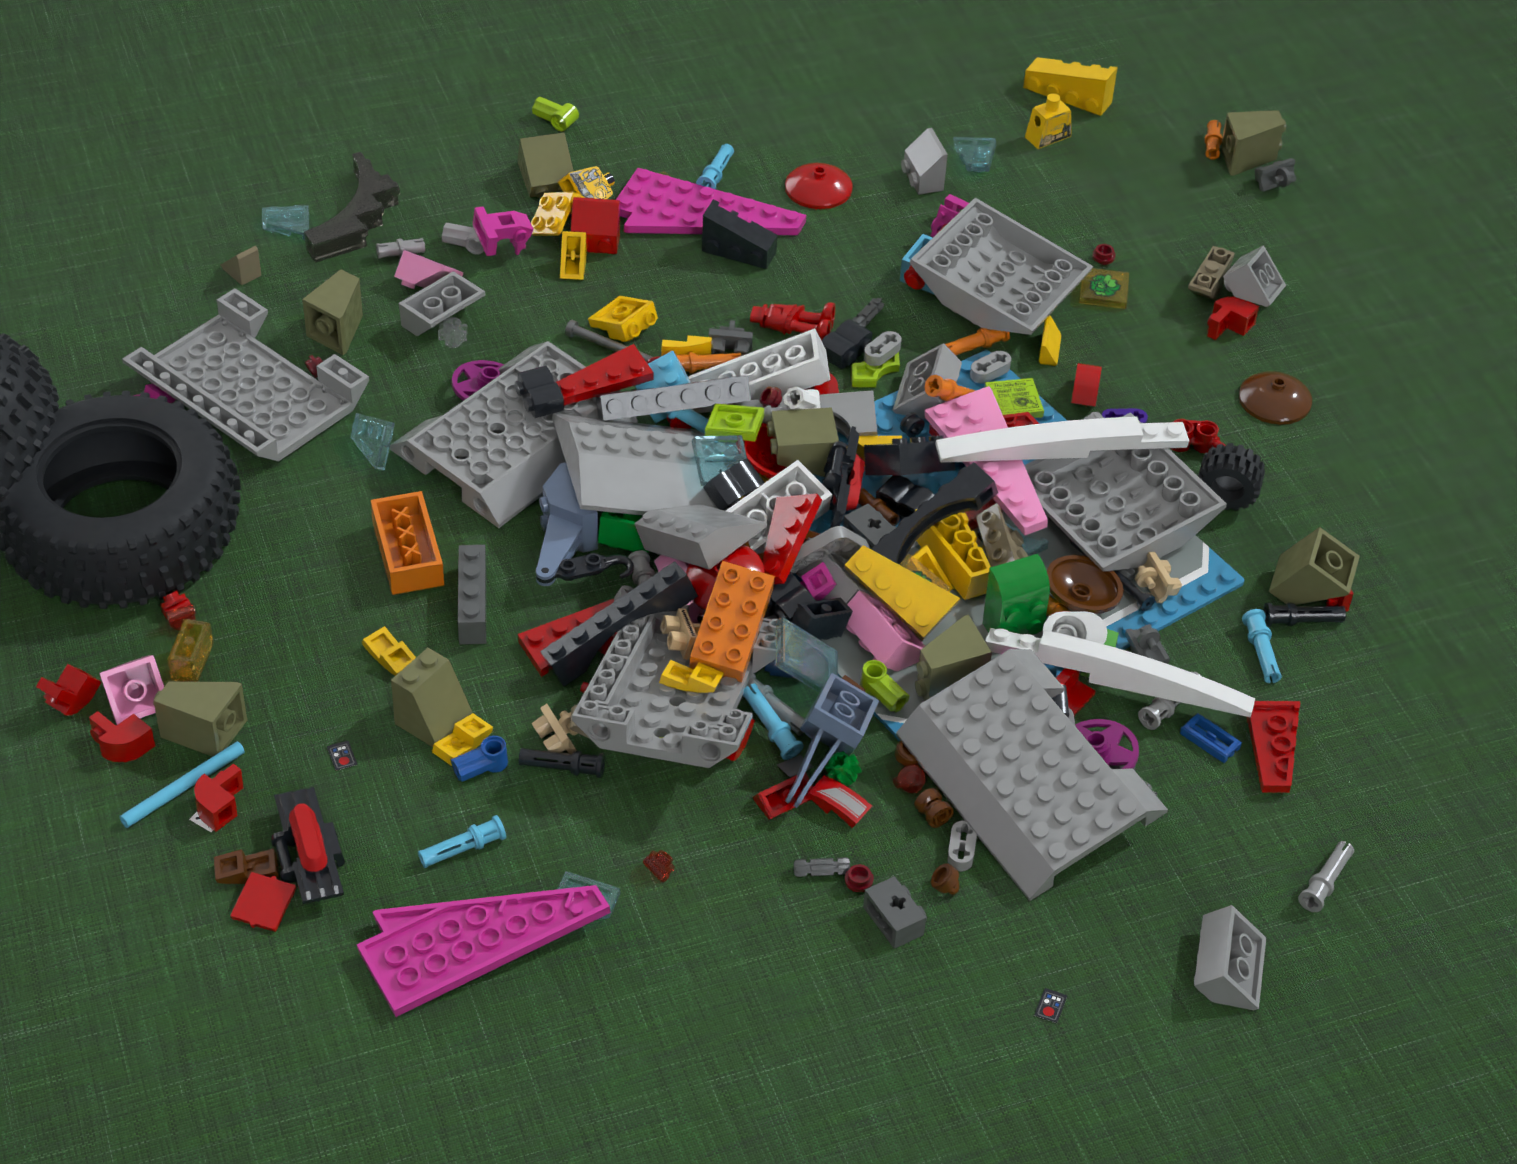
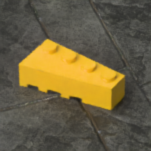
(1076, 84)
(958, 555)
(904, 593)

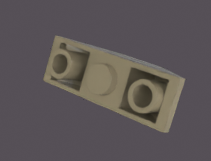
(1209, 277)

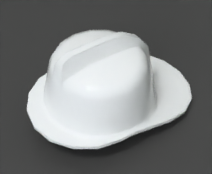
(1078, 624)

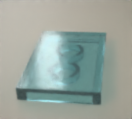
(804, 655)

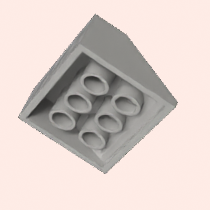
(696, 533)

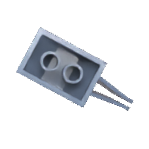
(837, 720)

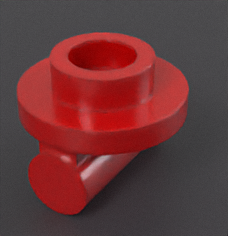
(174, 601)

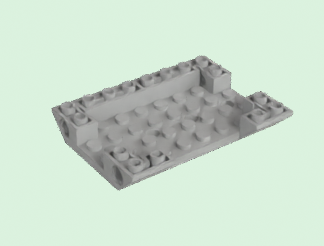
(505, 468)
(630, 709)

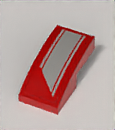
(842, 800)

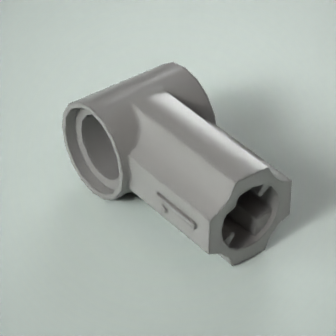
(462, 236)

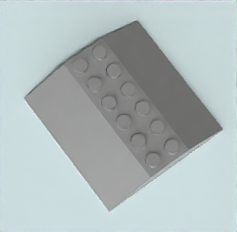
(997, 270)
(630, 465)
(1124, 503)

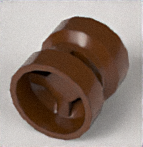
(931, 805)

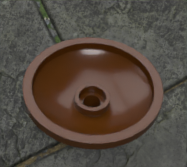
(1275, 398)
(1083, 585)

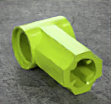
(559, 116)
(883, 687)

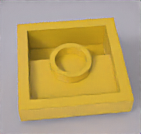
(624, 317)

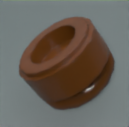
(903, 755)
(946, 879)

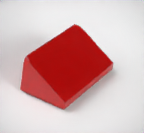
(773, 799)

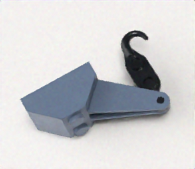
(566, 532)

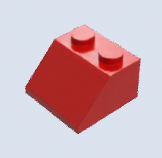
(600, 221)

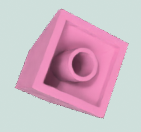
(420, 271)
(132, 687)

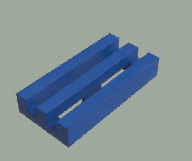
(1208, 740)

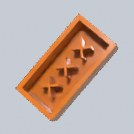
(407, 542)
(732, 620)

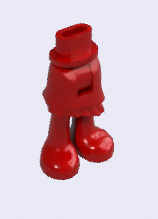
(790, 318)

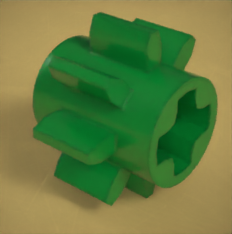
(843, 768)

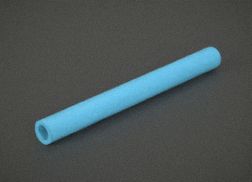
(181, 784)

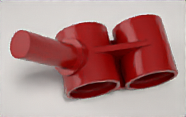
(1201, 435)

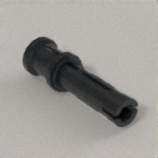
(1291, 614)
(577, 759)

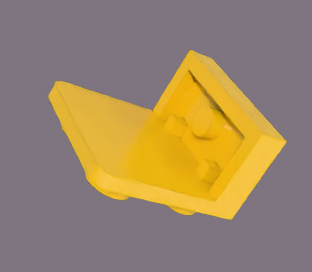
(553, 213)

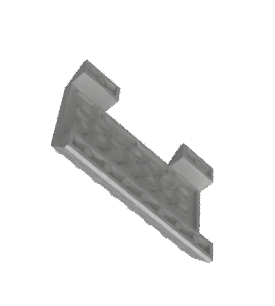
(248, 386)
(1023, 770)

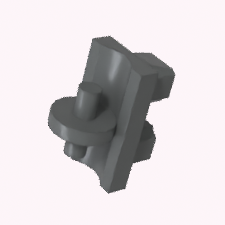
(1274, 175)
(731, 338)
(1146, 643)

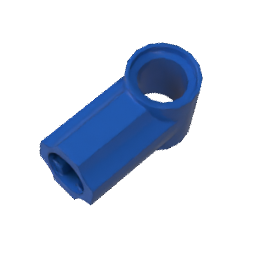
(489, 757)

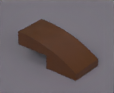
(236, 867)

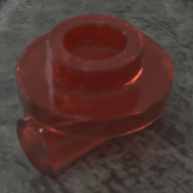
(177, 616)
(910, 779)
(659, 864)

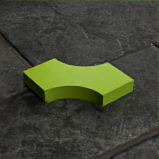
(867, 375)

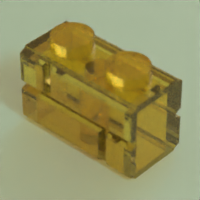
(190, 651)

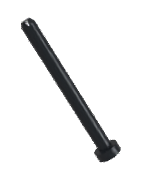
(1144, 600)

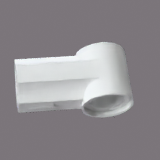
(802, 399)

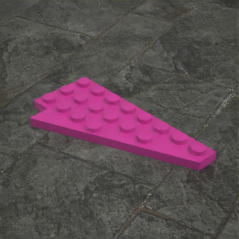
(677, 207)
(449, 943)

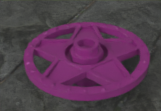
(476, 377)
(1108, 741)

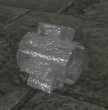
(452, 332)

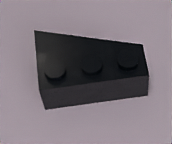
(735, 238)
(905, 457)

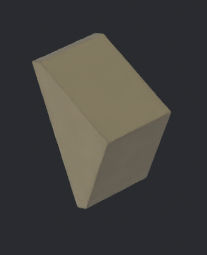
(244, 266)

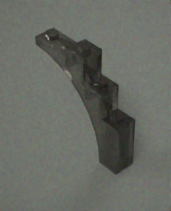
(364, 212)

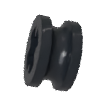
(912, 425)

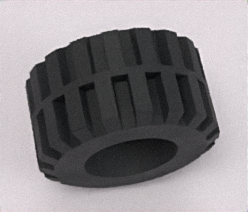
(1233, 474)

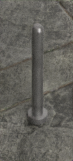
(573, 329)

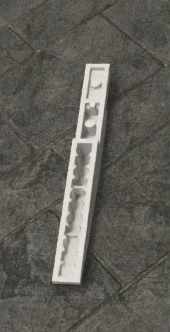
(1061, 440)
(1124, 670)

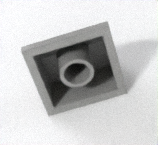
(925, 163)

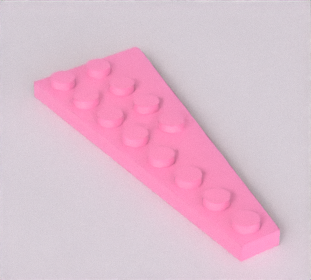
(981, 413)

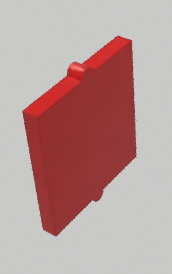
(263, 901)

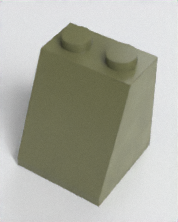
(1251, 139)
(543, 163)
(334, 311)
(803, 437)
(1314, 570)
(950, 657)
(428, 698)
(200, 714)

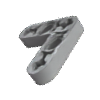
(836, 540)

